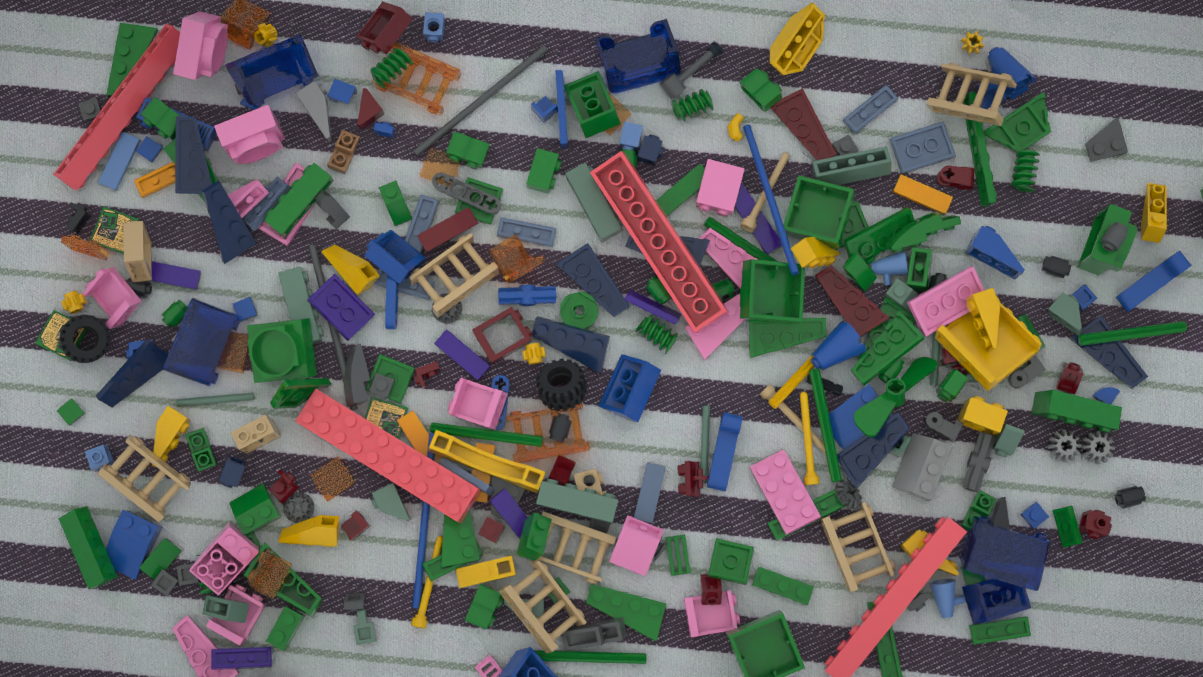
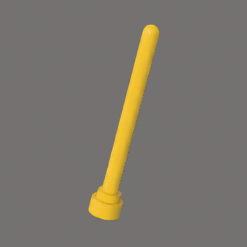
(811, 476)
(420, 618)

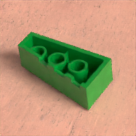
(1076, 410)
(293, 589)

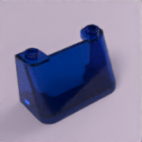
(639, 59)
(273, 70)
(201, 342)
(1005, 554)

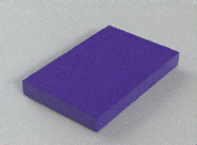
(341, 307)

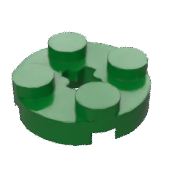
(576, 300)

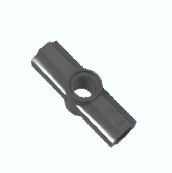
(978, 462)

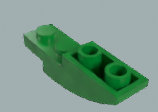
(916, 231)

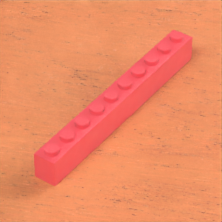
(119, 109)
(896, 598)

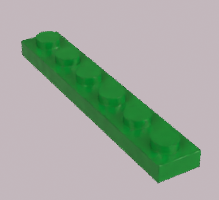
(980, 157)

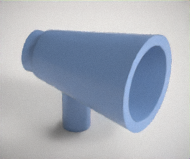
(891, 265)
(945, 596)

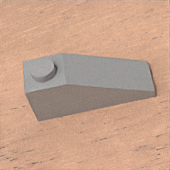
(316, 104)

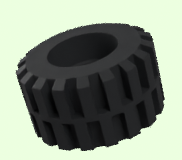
(96, 326)
(564, 396)

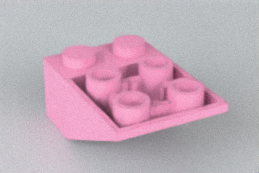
(224, 558)

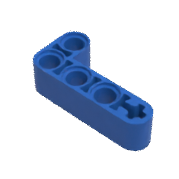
(1153, 281)
(724, 451)

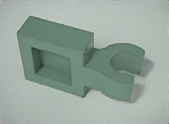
(364, 631)

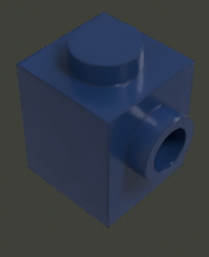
(650, 150)
(232, 471)

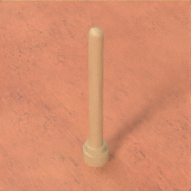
(749, 223)
(768, 393)

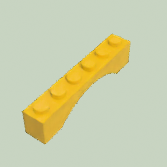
(470, 456)

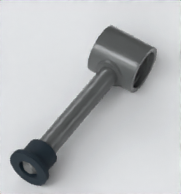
(674, 85)

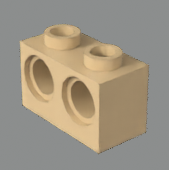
(579, 478)

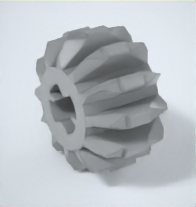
(1071, 444)
(1103, 452)

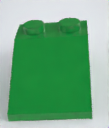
(592, 104)

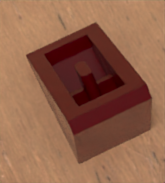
(369, 110)

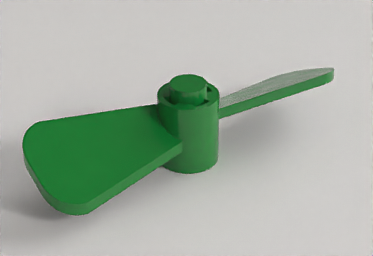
(875, 413)

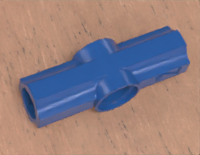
(527, 295)

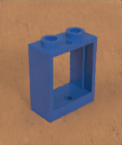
(400, 249)

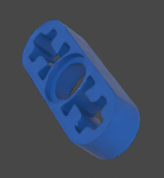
(391, 310)
(505, 389)

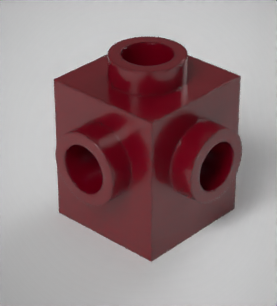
(1095, 524)

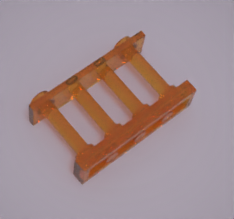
(432, 66)
(559, 448)

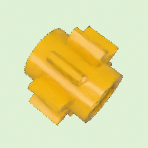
(266, 35)
(977, 43)
(73, 302)
(534, 353)

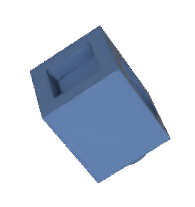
(434, 19)
(631, 136)
(99, 456)

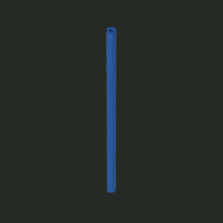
(771, 200)
(422, 543)

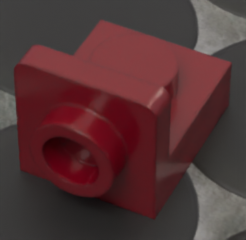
(427, 370)
(1070, 377)
(562, 470)
(284, 486)
(711, 590)

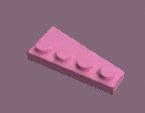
(726, 255)

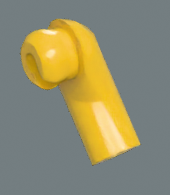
(733, 127)

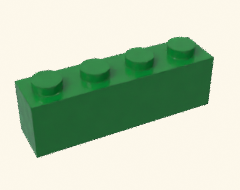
(298, 200)
(87, 547)

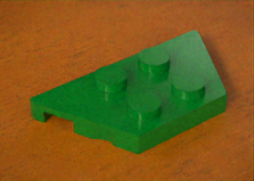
(1022, 126)
(296, 392)

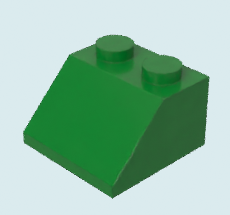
(255, 510)

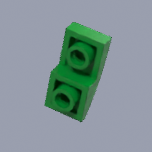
(860, 272)
(201, 449)
(981, 505)

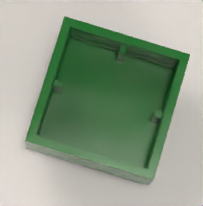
(819, 211)
(1094, 257)
(771, 292)
(281, 350)
(765, 647)

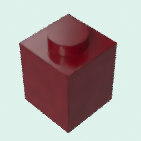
(491, 530)

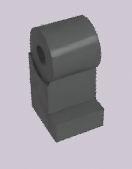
(333, 208)
(1022, 377)
(942, 427)

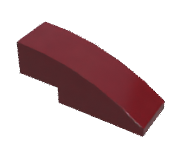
(447, 229)

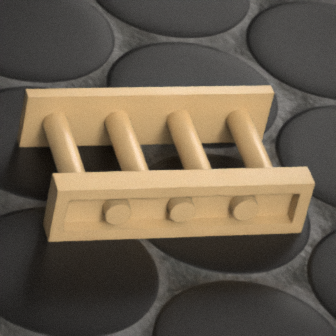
(974, 111)
(456, 293)
(141, 497)
(586, 535)
(845, 562)
(535, 624)

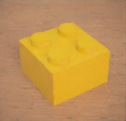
(982, 416)

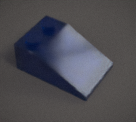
(994, 599)

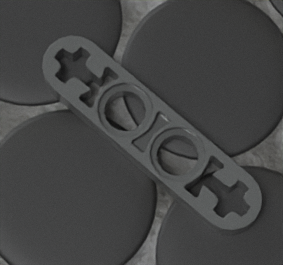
(465, 195)

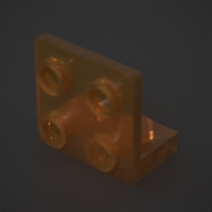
(243, 21)
(513, 259)
(269, 574)

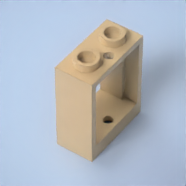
(137, 251)
(248, 436)

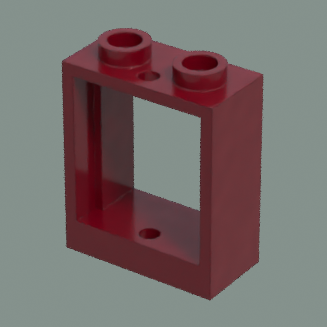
(384, 28)
(494, 358)

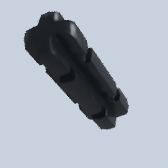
(828, 386)

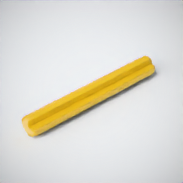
(791, 384)

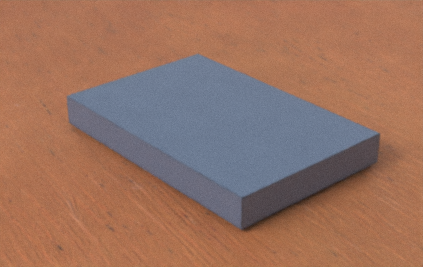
(922, 147)

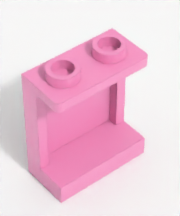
(719, 187)
(113, 296)
(477, 403)
(636, 545)
(711, 618)
(238, 631)

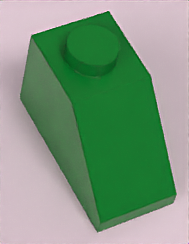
(395, 203)

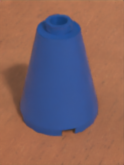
(1003, 62)
(838, 347)

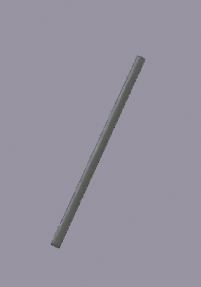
(480, 100)
(334, 333)

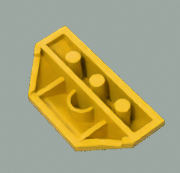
(798, 40)

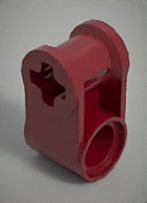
(959, 177)

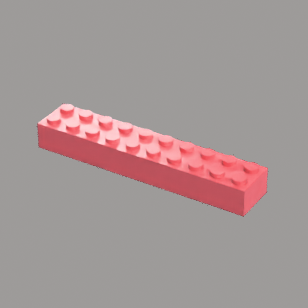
(659, 242)
(388, 456)

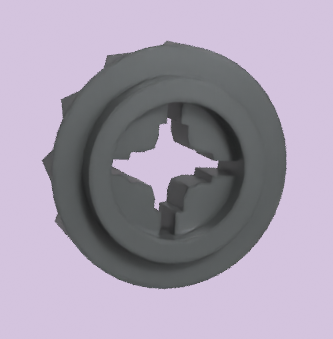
(455, 313)
(850, 500)
(308, 507)

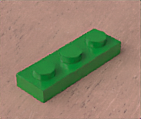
(783, 585)

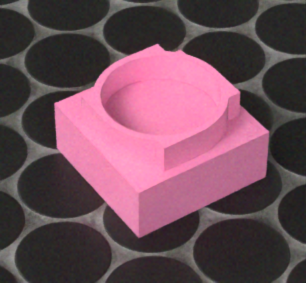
(201, 46)
(251, 136)

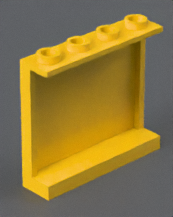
(1013, 347)

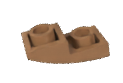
(343, 152)

